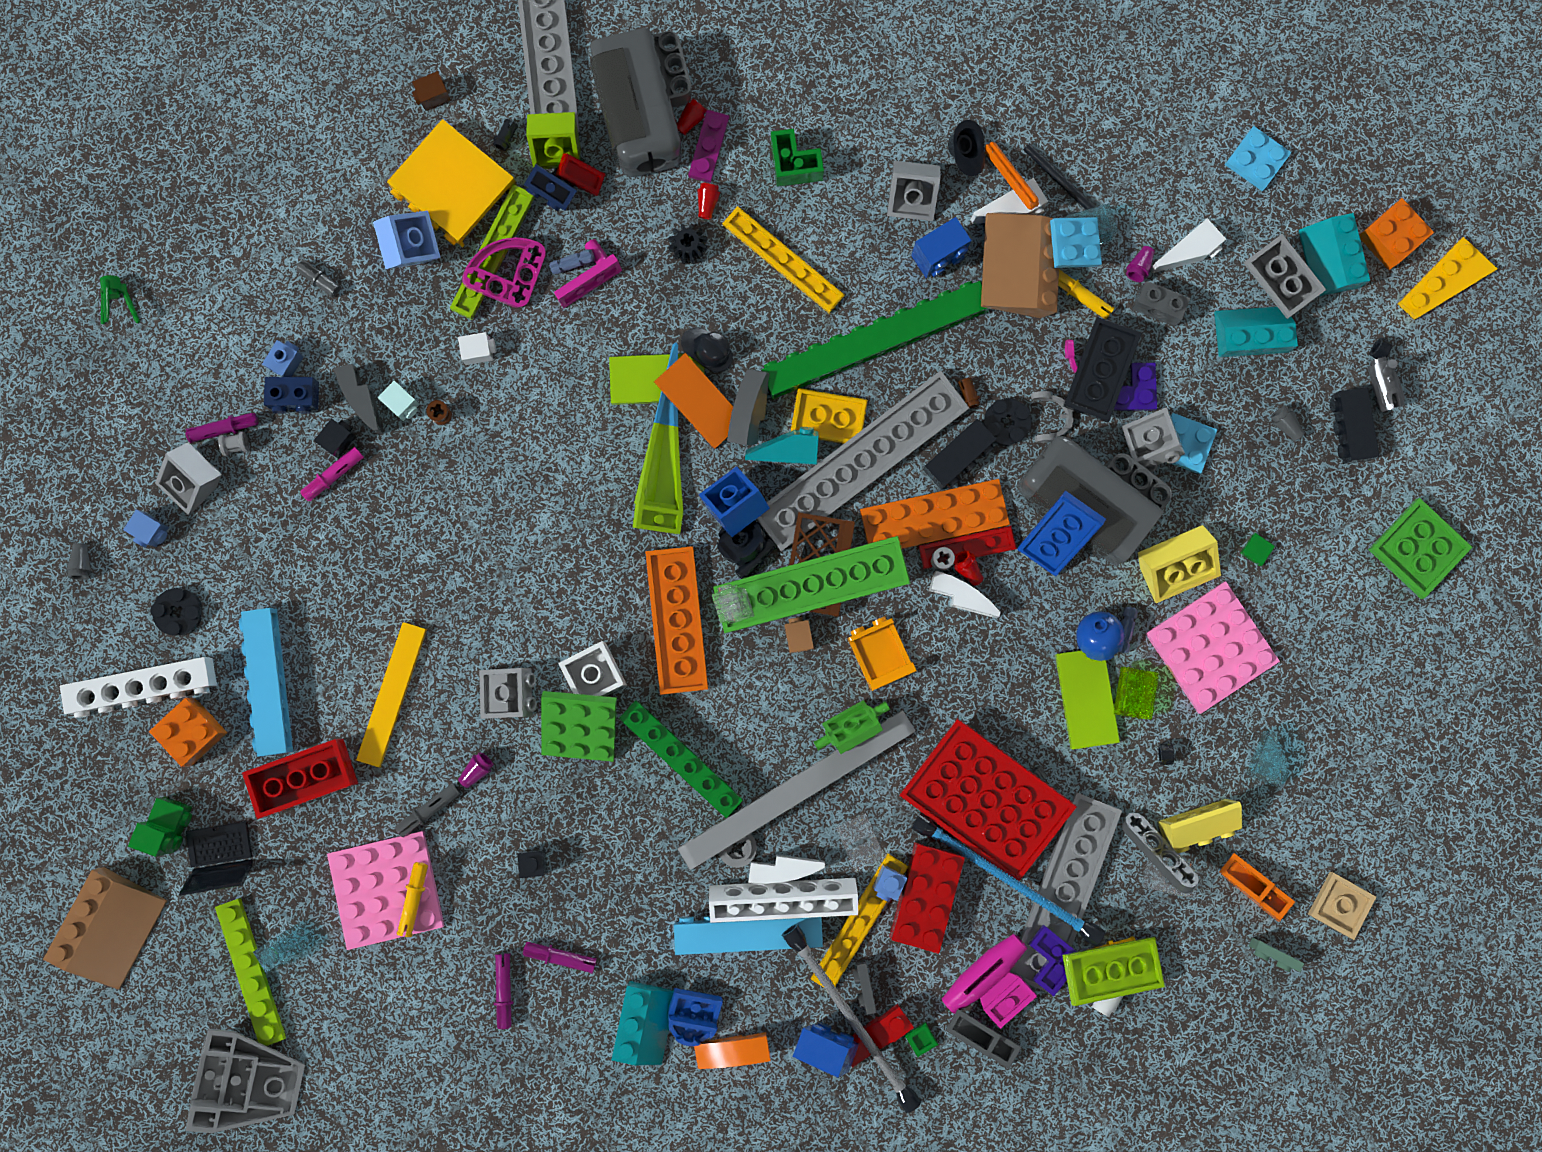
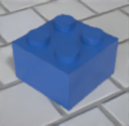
(941, 248)
(734, 501)
(826, 1049)

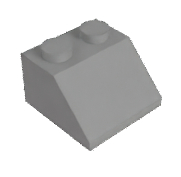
(913, 190)
(187, 477)

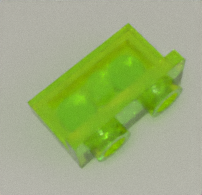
(1136, 693)

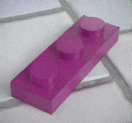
(709, 146)

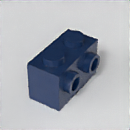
(546, 184)
(291, 394)

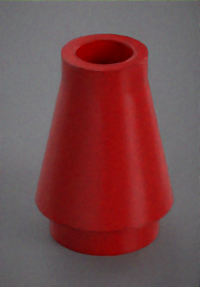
(691, 116)
(707, 200)
(967, 566)

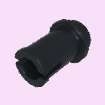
(503, 139)

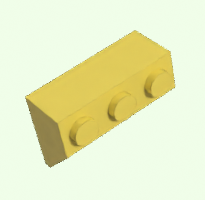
(1180, 563)
(1202, 824)

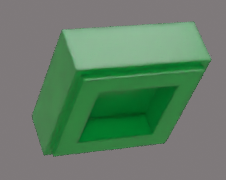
(1257, 549)
(921, 1039)

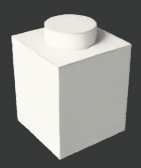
(476, 348)

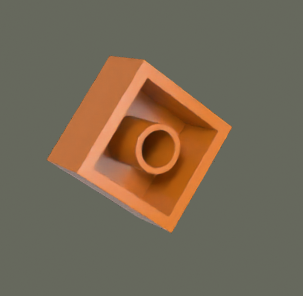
(1395, 234)
(188, 732)

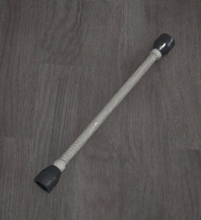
(906, 1096)

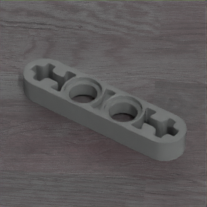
(1162, 850)

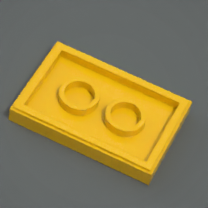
(832, 415)

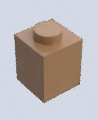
(798, 635)

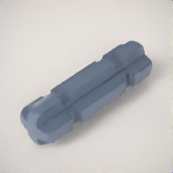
(572, 261)
(1128, 623)

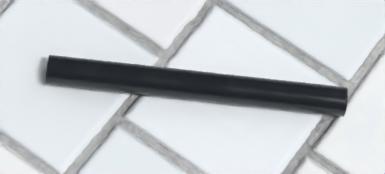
(1058, 177)

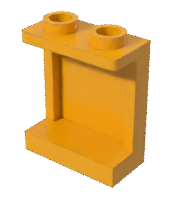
(880, 653)

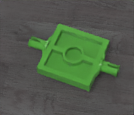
(852, 726)

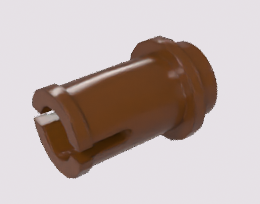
(969, 392)

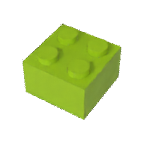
(551, 136)

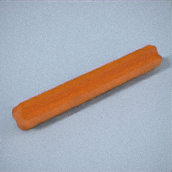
(1011, 175)

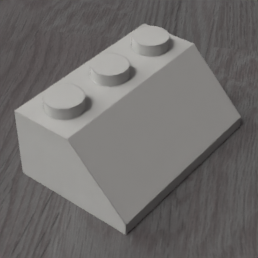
(1284, 276)

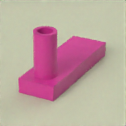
(605, 268)

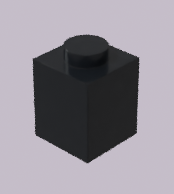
(335, 437)
(532, 863)

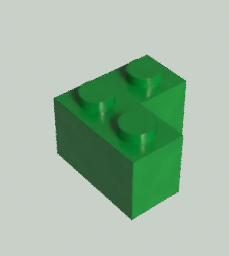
(791, 165)
(163, 828)

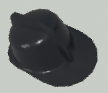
(967, 147)
(707, 348)

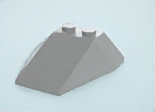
(241, 1083)

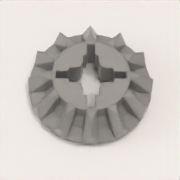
(736, 859)

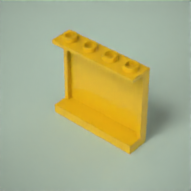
(450, 182)

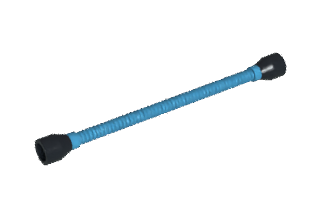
(1089, 931)

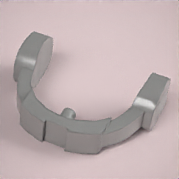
(1046, 396)

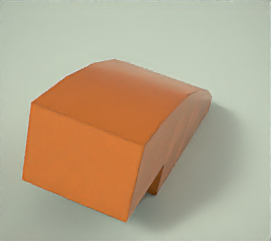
(1257, 887)
(733, 1051)

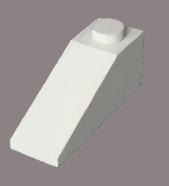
(1011, 204)
(1195, 247)

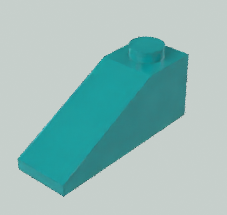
(791, 447)

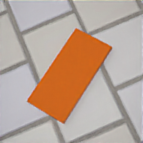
(697, 399)

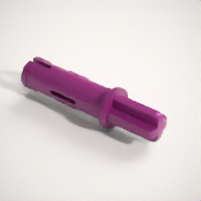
(221, 427)
(559, 957)
(503, 991)

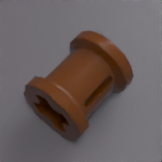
(437, 405)

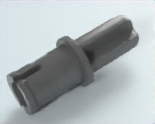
(318, 278)

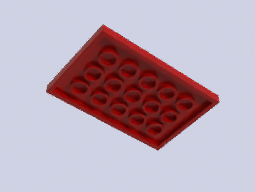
(987, 800)

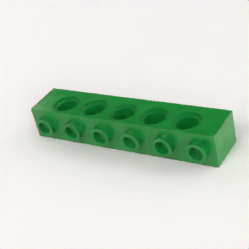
(681, 758)

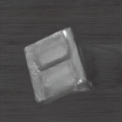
(863, 854)

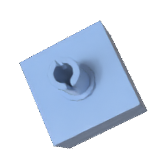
(406, 239)

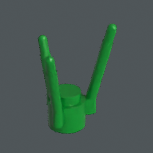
(111, 289)

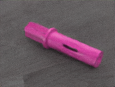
(331, 474)

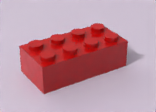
(300, 778)
(926, 897)

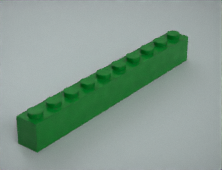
(874, 340)

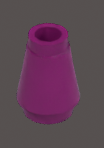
(1140, 266)
(476, 769)

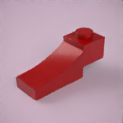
(883, 1031)

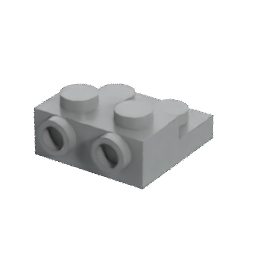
(1153, 440)
(507, 693)

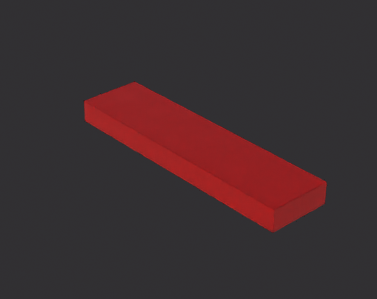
(979, 544)

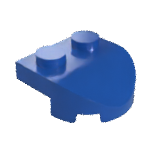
(693, 1016)

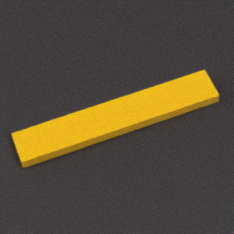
(783, 259)
(391, 694)
(856, 927)

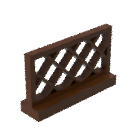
(843, 543)

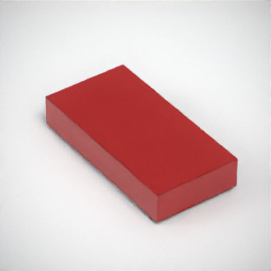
(580, 174)

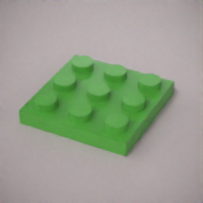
(1420, 548)
(578, 726)

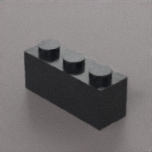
(1354, 425)
(960, 455)

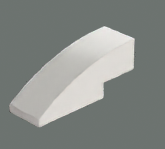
(962, 595)
(785, 869)

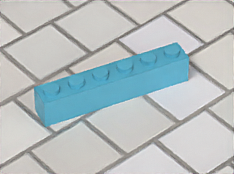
(266, 682)
(739, 936)

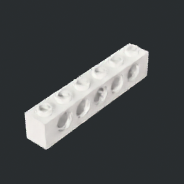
(76, 695)
(783, 900)

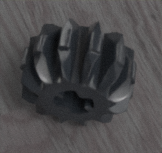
(679, 247)

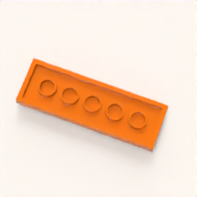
(937, 515)
(676, 620)

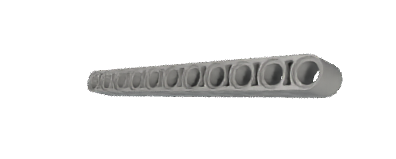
(792, 792)

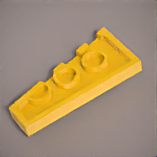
(1449, 276)

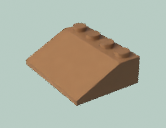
(1019, 265)
(105, 928)

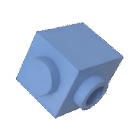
(283, 359)
(146, 529)
(889, 884)

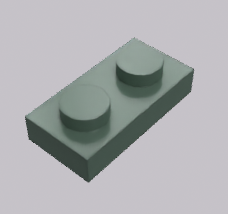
(1284, 961)

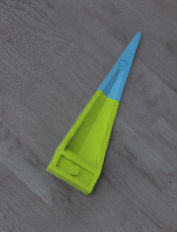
(659, 489)

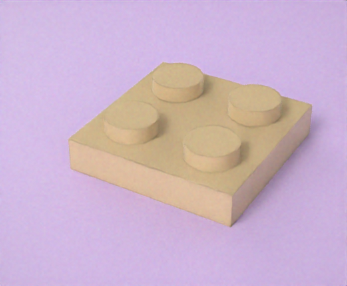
(1342, 905)

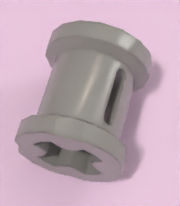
(233, 443)
(941, 566)

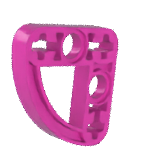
(507, 286)

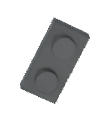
(866, 997)

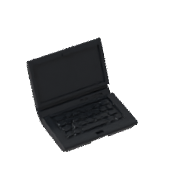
(214, 846)

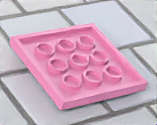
(1212, 647)
(372, 889)

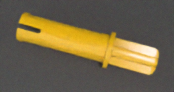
(1083, 295)
(412, 898)

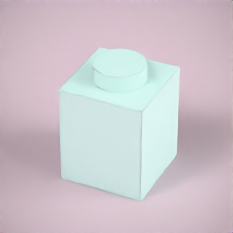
(399, 401)

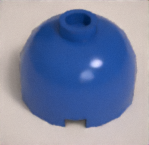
(1100, 635)

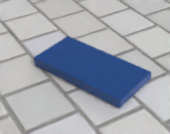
(1061, 533)

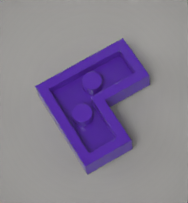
(1143, 389)
(1052, 973)

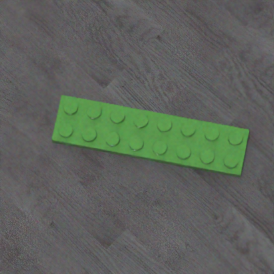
(822, 582)

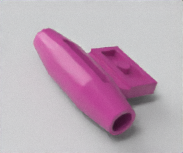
(991, 981)

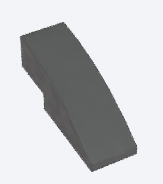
(359, 396)
(749, 408)
(983, 1038)

